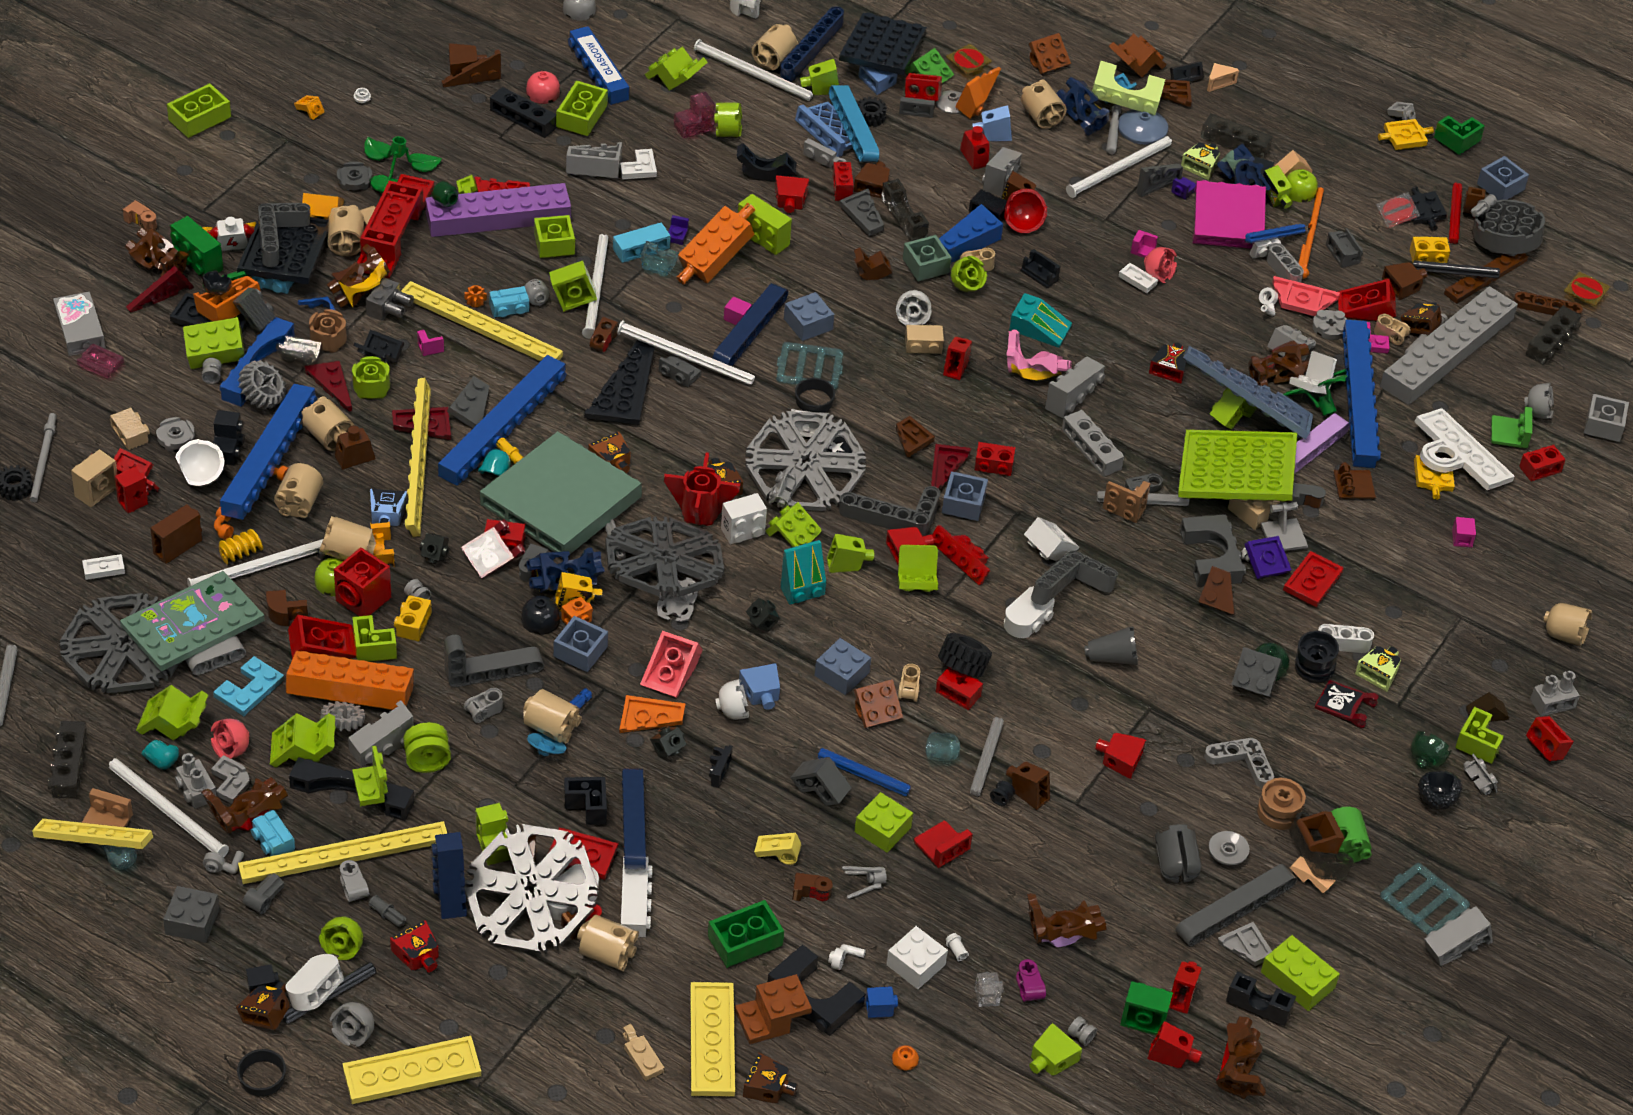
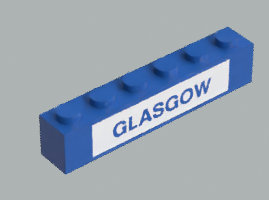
(598, 64)

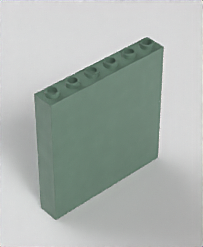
(561, 493)

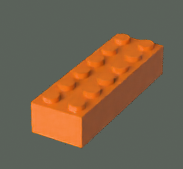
(349, 680)

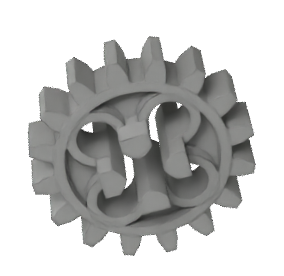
(346, 715)

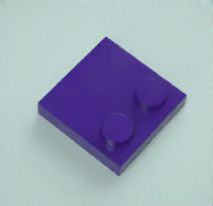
(1267, 557)

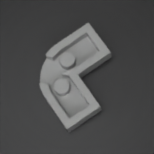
(235, 778)

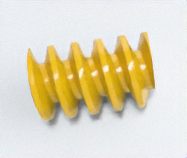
(240, 545)

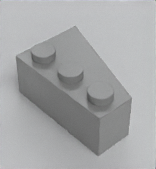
(594, 161)

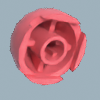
(543, 87)
(1161, 263)
(229, 738)

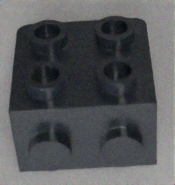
(381, 346)

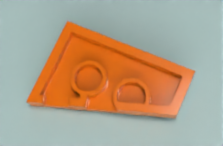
(649, 713)

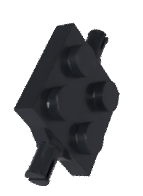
(1429, 208)

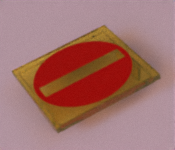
(969, 59)
(1587, 289)

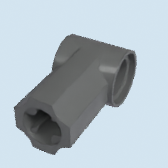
(260, 898)

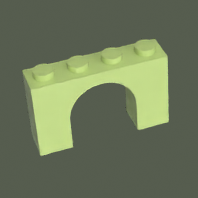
(1141, 100)

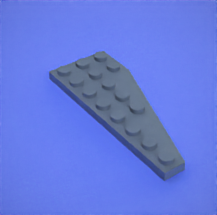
(1276, 405)

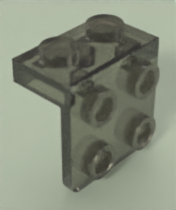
(300, 351)

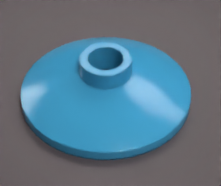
(545, 744)

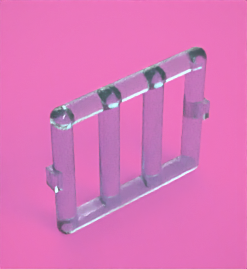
(803, 348)
(1431, 880)

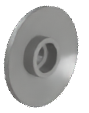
(948, 102)
(1232, 842)

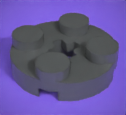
(348, 182)

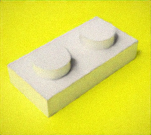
(1138, 278)
(103, 567)

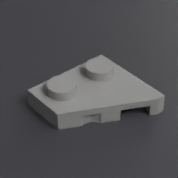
(1246, 943)

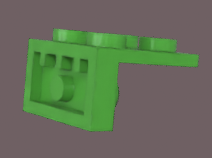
(931, 64)
(1511, 430)

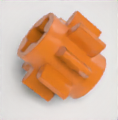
(475, 296)

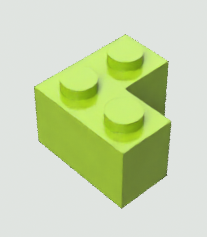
(1231, 408)
(371, 643)
(1477, 738)
(489, 823)

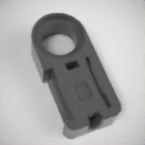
(1132, 483)

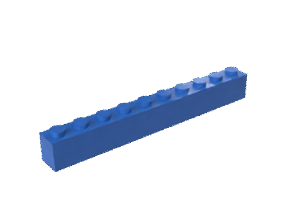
(1360, 394)
(502, 420)
(267, 453)

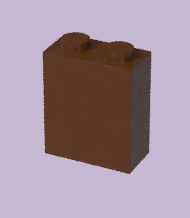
(176, 533)

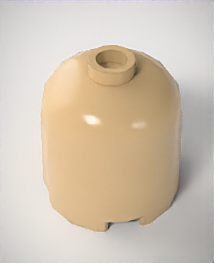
(1568, 623)

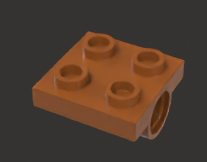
(1048, 53)
(877, 703)

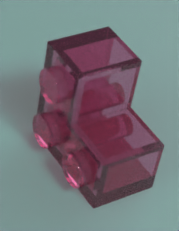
(697, 118)

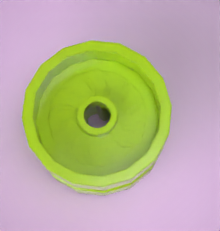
(426, 747)

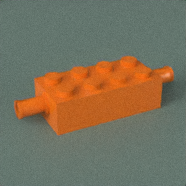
(716, 244)

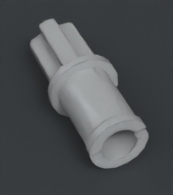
(1484, 205)

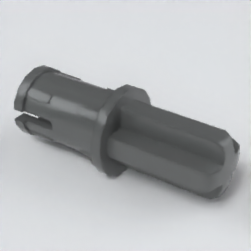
(387, 911)

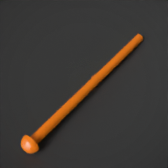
(1306, 249)

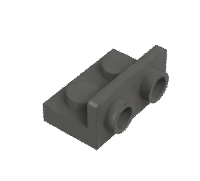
(679, 370)

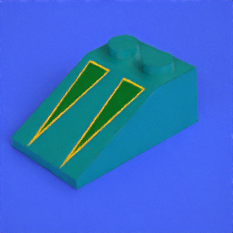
(1039, 321)
(803, 572)

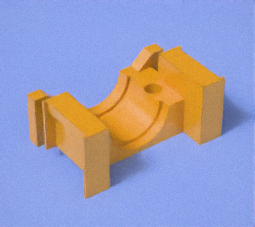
(382, 532)

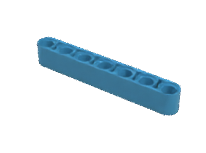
(854, 123)

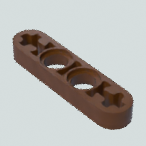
(1523, 299)

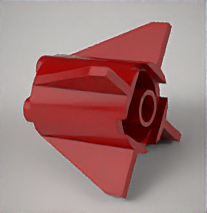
(701, 493)

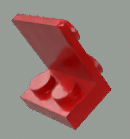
(943, 843)

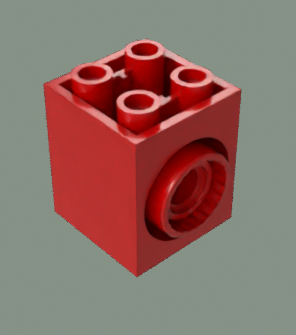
(362, 583)

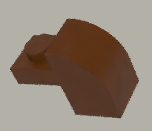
(1472, 197)
(872, 267)
(281, 610)

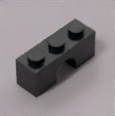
(1247, 996)

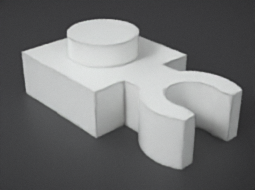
(1261, 248)

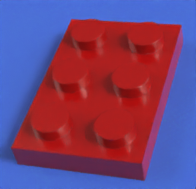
(1313, 578)
(599, 852)

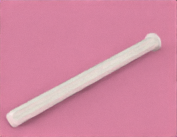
(752, 70)
(1073, 190)
(589, 328)
(685, 353)
(264, 562)
(168, 808)

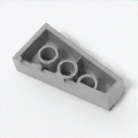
(1074, 386)

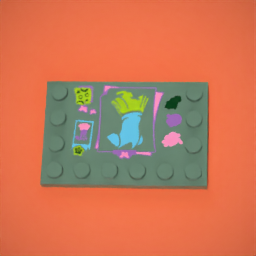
(192, 620)

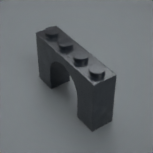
(826, 1013)

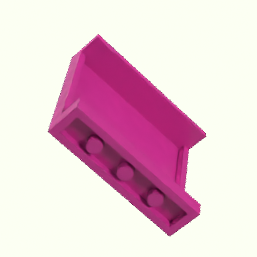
(1227, 213)

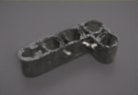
(1321, 864)

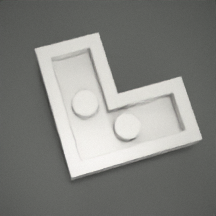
(642, 168)

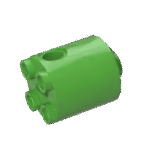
(1354, 831)

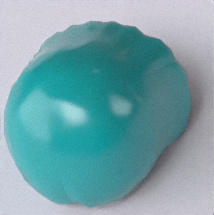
(495, 462)
(160, 754)

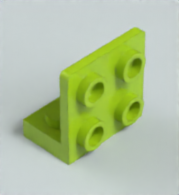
(371, 781)

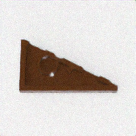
(480, 71)

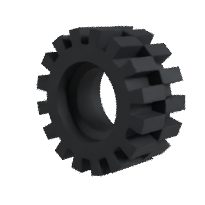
(877, 109)
(17, 490)

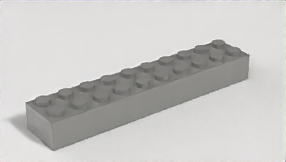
(1448, 345)

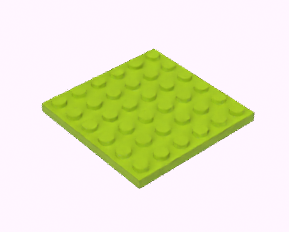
(1238, 465)

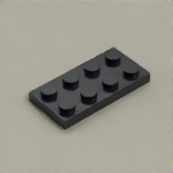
(187, 315)

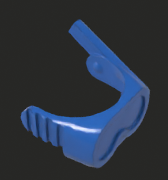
(316, 302)

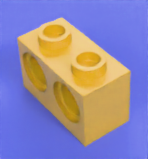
(1430, 249)
(413, 618)

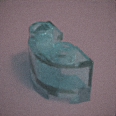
(657, 260)

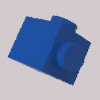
(880, 1002)

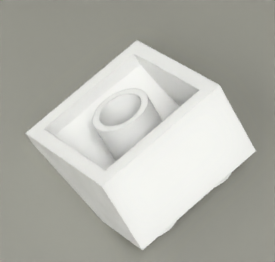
(1049, 539)

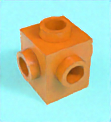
(578, 608)

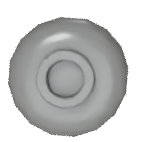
(537, 292)

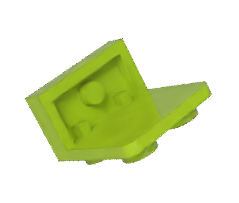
(794, 525)
(918, 567)

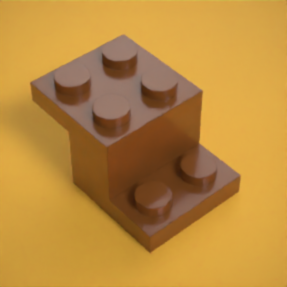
(1138, 54)
(773, 1009)

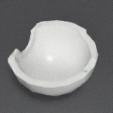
(200, 462)

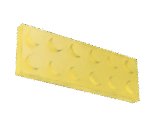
(712, 1039)
(411, 1069)

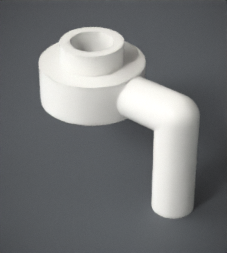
(1268, 306)
(837, 957)

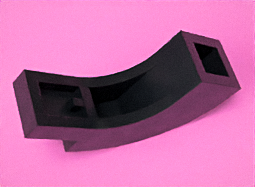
(765, 169)

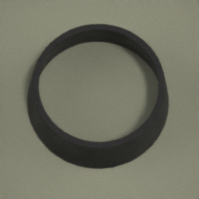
(817, 384)
(258, 1056)

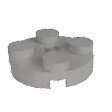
(1323, 320)
(171, 442)

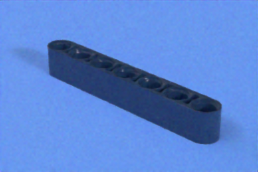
(812, 44)
(751, 324)
(633, 819)

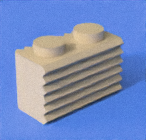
(129, 428)

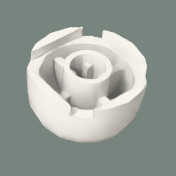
(913, 308)
(732, 700)

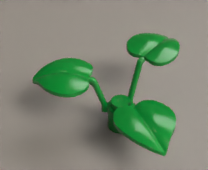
(378, 150)
(1326, 402)

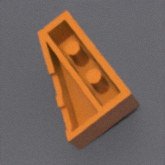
(221, 306)

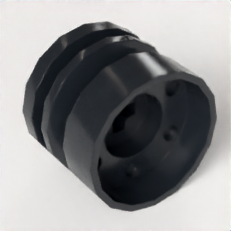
(1316, 656)

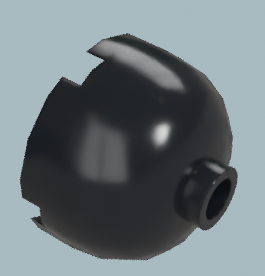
(540, 615)

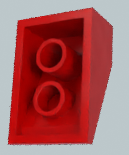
(1368, 300)
(321, 637)

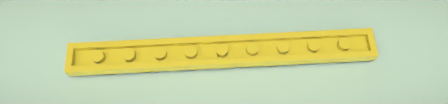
(481, 323)
(418, 460)
(339, 852)

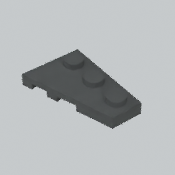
(1157, 177)
(863, 212)
(470, 403)

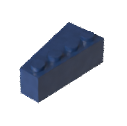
(449, 875)

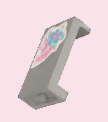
(78, 322)

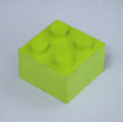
(554, 236)
(573, 285)
(883, 822)

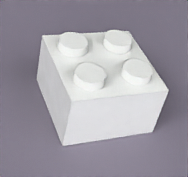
(743, 518)
(917, 957)

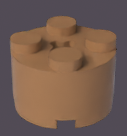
(328, 329)

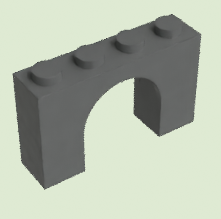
(1215, 531)

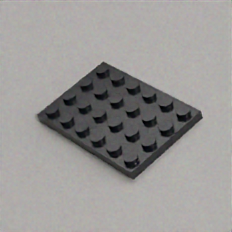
(882, 43)
(297, 253)

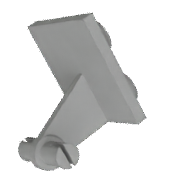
(1287, 529)

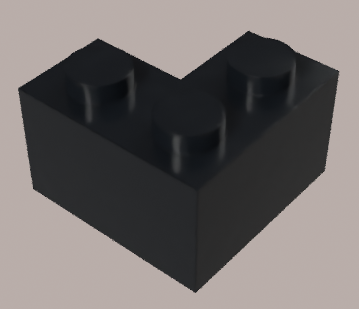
(228, 435)
(587, 794)

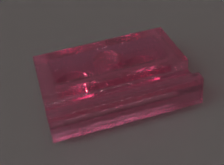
(100, 360)

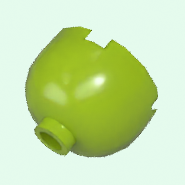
(1303, 185)
(968, 274)
(325, 575)
(341, 937)

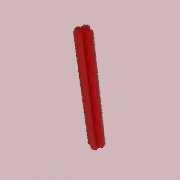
(1455, 213)

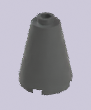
(1114, 648)

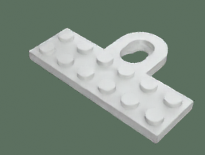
(1463, 448)

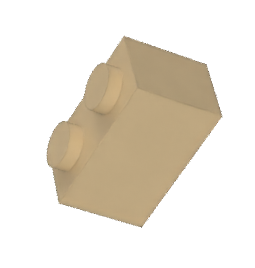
(924, 339)

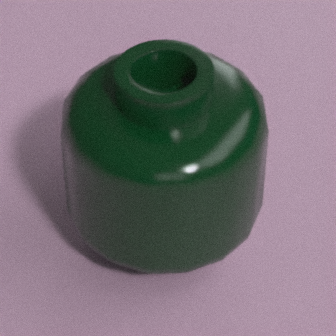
(445, 194)

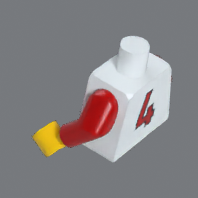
(232, 233)

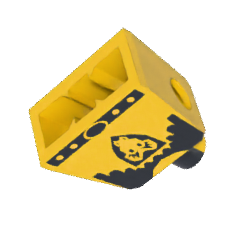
(574, 586)

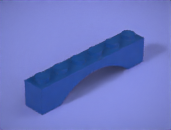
(264, 345)

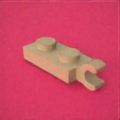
(642, 1054)

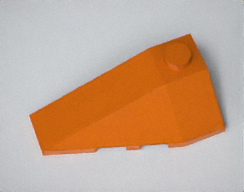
(976, 93)

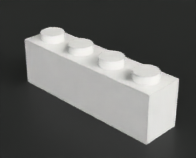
(634, 898)

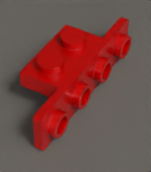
(127, 460)
(962, 553)

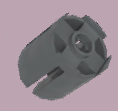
(1178, 853)

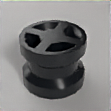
(1002, 793)

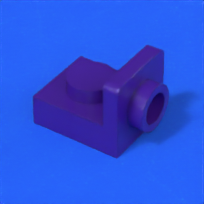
(1183, 187)
(678, 229)

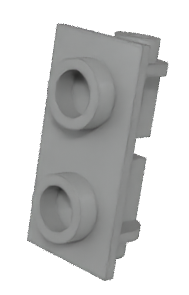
(784, 481)
(1477, 769)

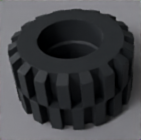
(965, 654)

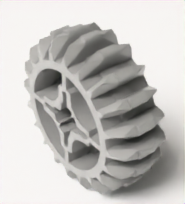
(251, 381)

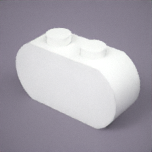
(1025, 616)
(575, 876)
(314, 982)

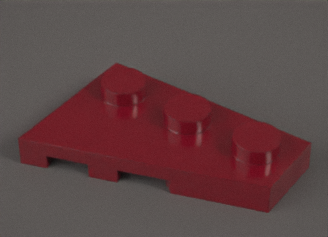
(438, 422)

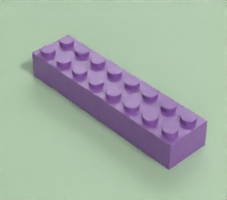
(497, 209)

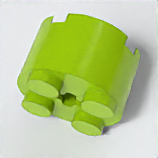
(728, 118)
(371, 378)

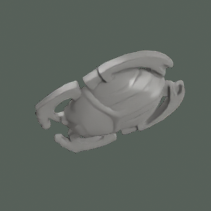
(677, 605)

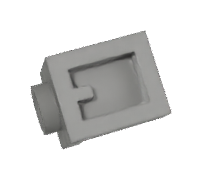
(1403, 110)

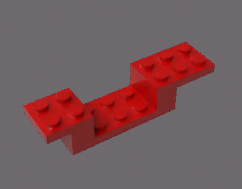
(396, 207)

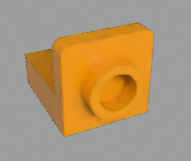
(311, 105)

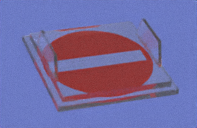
(1397, 209)

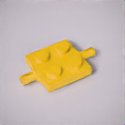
(1405, 134)
(1432, 479)

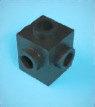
(435, 541)
(763, 614)
(668, 741)

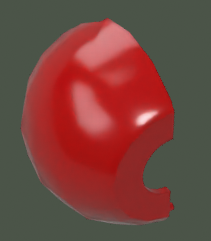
(1025, 210)

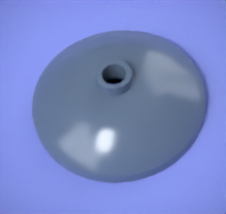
(1142, 127)

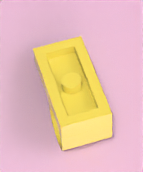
(783, 846)

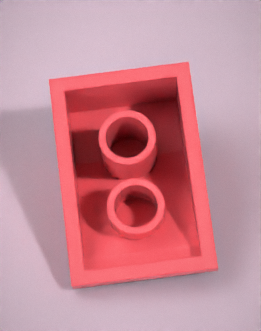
(671, 664)

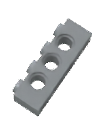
(1092, 443)

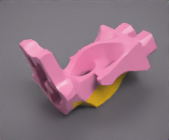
(1040, 367)

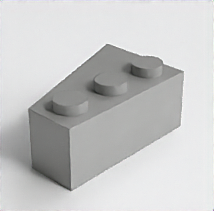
(999, 170)
(384, 734)
(1458, 936)

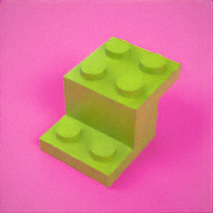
(675, 67)
(172, 712)
(302, 739)

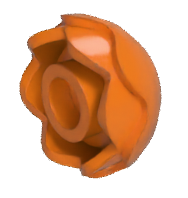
(903, 1063)

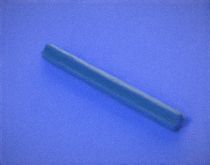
(1275, 233)
(866, 772)

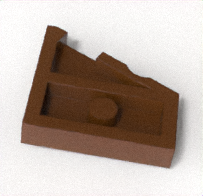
(1177, 91)
(913, 436)
(1218, 591)

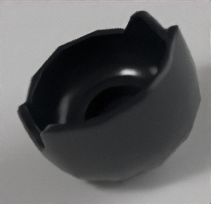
(216, 284)

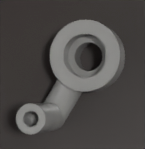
(215, 862)

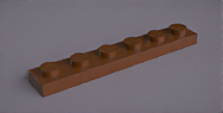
(1472, 284)

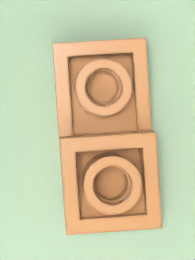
(1302, 871)

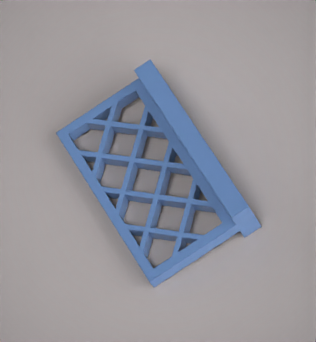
(824, 133)

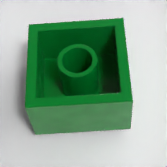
(1145, 1008)

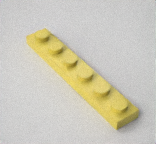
(92, 833)

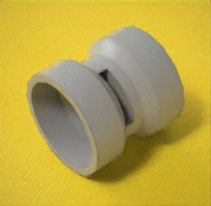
(211, 371)
(416, 589)
(1082, 1031)

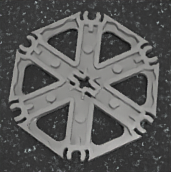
(799, 450)

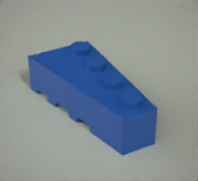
(972, 233)

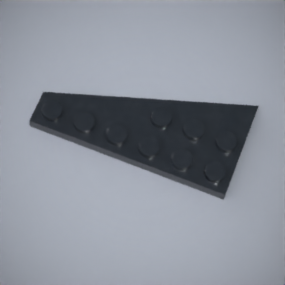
(625, 391)

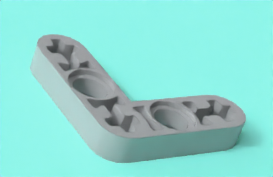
(1244, 752)

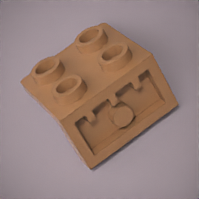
(1126, 502)
(108, 809)

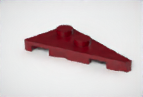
(164, 287)
(331, 378)
(947, 459)

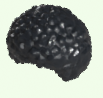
(1440, 789)

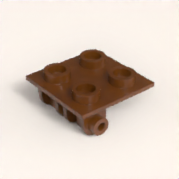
(1354, 482)

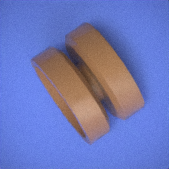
(1280, 803)

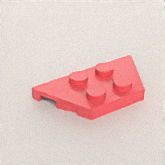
(1303, 297)

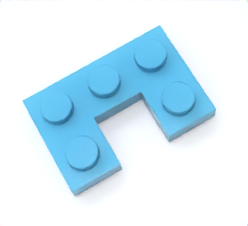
(263, 682)

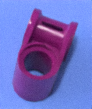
(1030, 981)

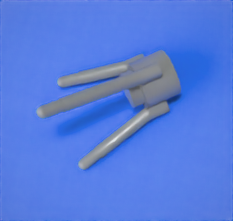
(875, 875)

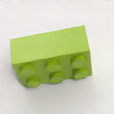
(582, 108)
(199, 110)
(769, 225)
(214, 340)
(1300, 972)

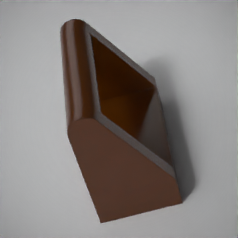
(1328, 829)

